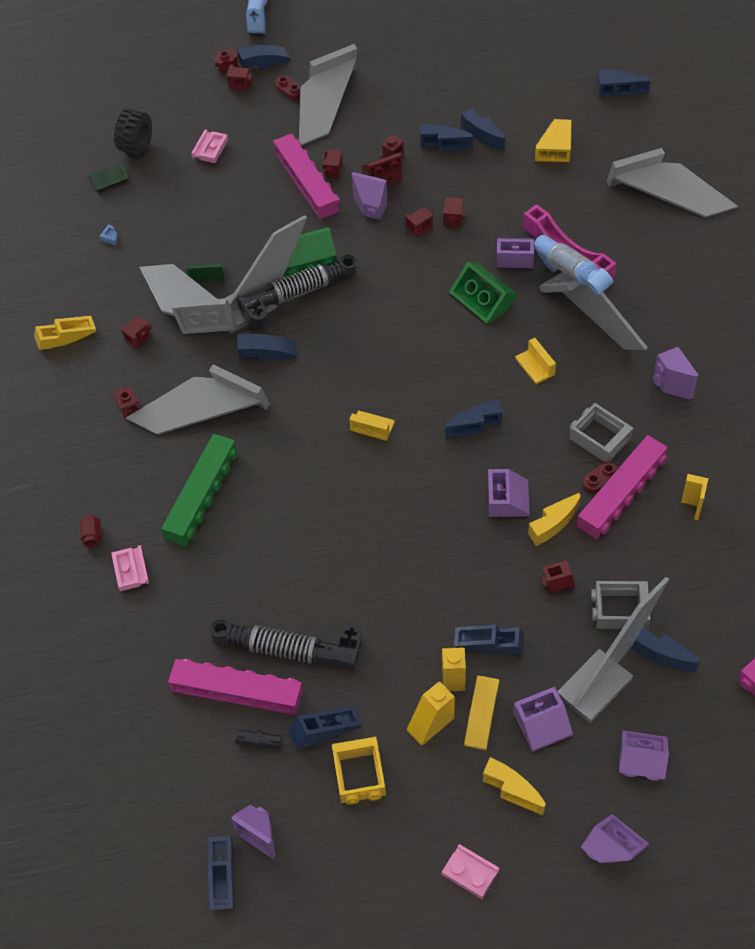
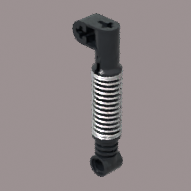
(275, 292)
(286, 644)

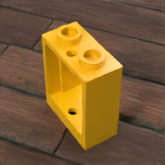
(355, 749)

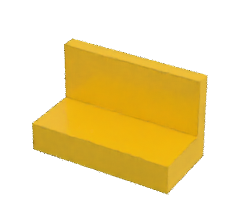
(536, 362)
(371, 425)
(694, 492)

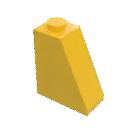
(555, 143)
(454, 668)
(432, 713)

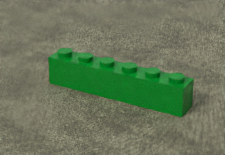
(199, 490)

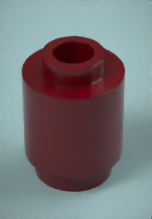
(90, 531)

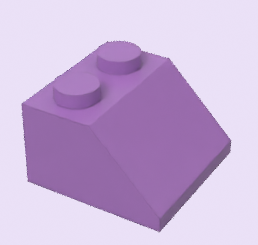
(675, 374)
(643, 755)

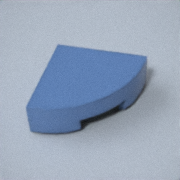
(109, 235)

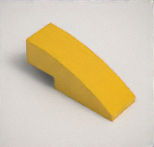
(63, 332)
(553, 519)
(481, 712)
(513, 786)

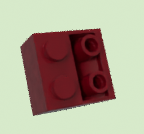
(386, 168)

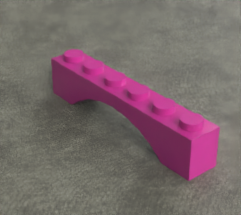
(539, 222)

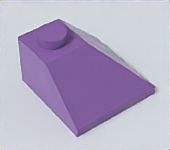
(369, 195)
(255, 828)
(613, 842)

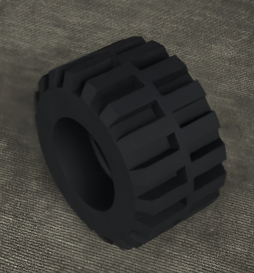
(133, 131)

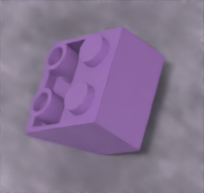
(515, 253)
(507, 494)
(542, 719)

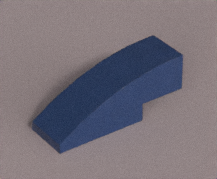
(262, 55)
(483, 129)
(445, 137)
(265, 347)
(474, 419)
(490, 639)
(665, 651)
(220, 872)

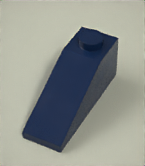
(617, 82)
(322, 726)

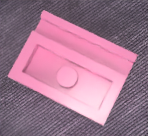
(210, 146)
(130, 568)
(470, 871)

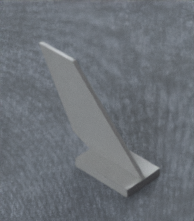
(323, 92)
(669, 183)
(268, 266)
(186, 300)
(597, 308)
(199, 401)
(601, 676)

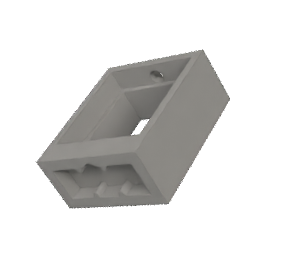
(620, 428)
(616, 588)

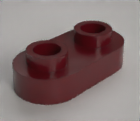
(288, 87)
(600, 475)

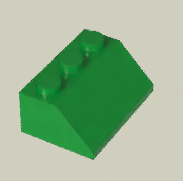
(311, 250)
(482, 292)

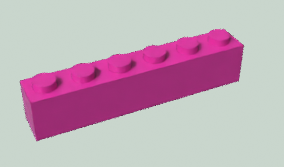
(306, 176)
(622, 487)
(236, 686)

